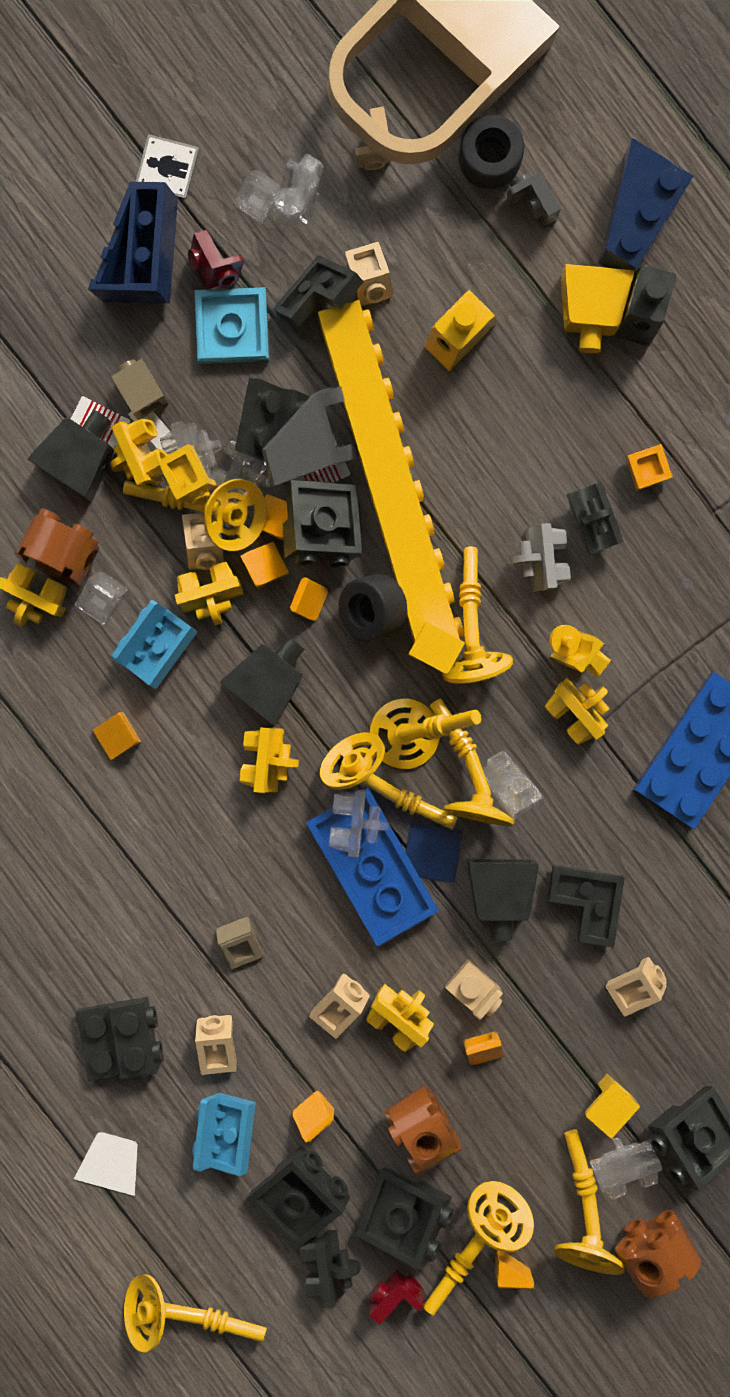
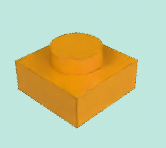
(648, 467)

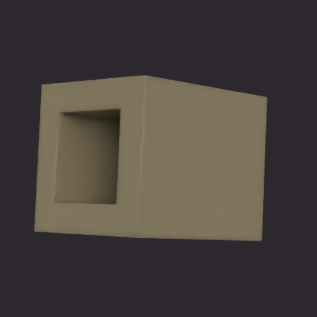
(139, 388)

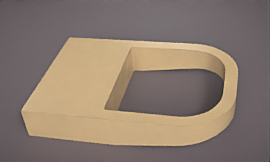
(484, 38)

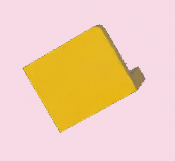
(436, 648)
(611, 1107)

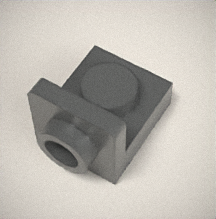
(541, 199)

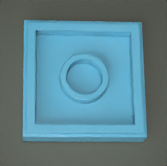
(231, 325)

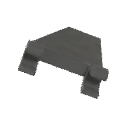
(307, 441)

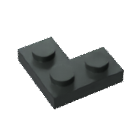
(319, 282)
(597, 895)

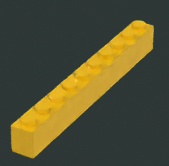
(387, 468)

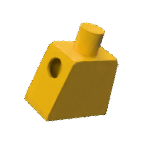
(594, 302)
(461, 330)

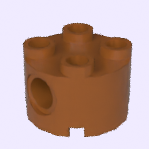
(58, 549)
(423, 1129)
(658, 1254)

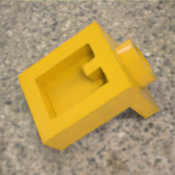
(187, 475)

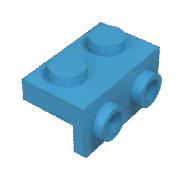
(153, 644)
(224, 1134)

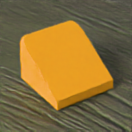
(275, 516)
(264, 564)
(309, 599)
(116, 735)
(483, 1048)
(313, 1116)
(511, 1272)

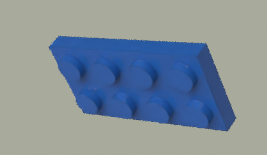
(694, 756)
(380, 881)

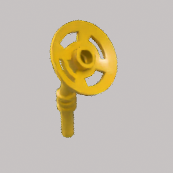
(223, 510)
(475, 657)
(404, 734)
(362, 772)
(480, 806)
(491, 1225)
(590, 1250)
(156, 1311)

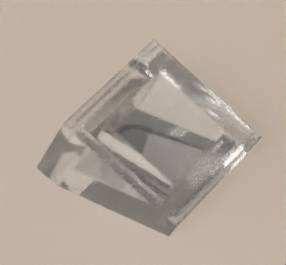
(257, 195)
(101, 596)

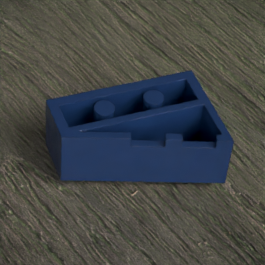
(642, 203)
(141, 250)

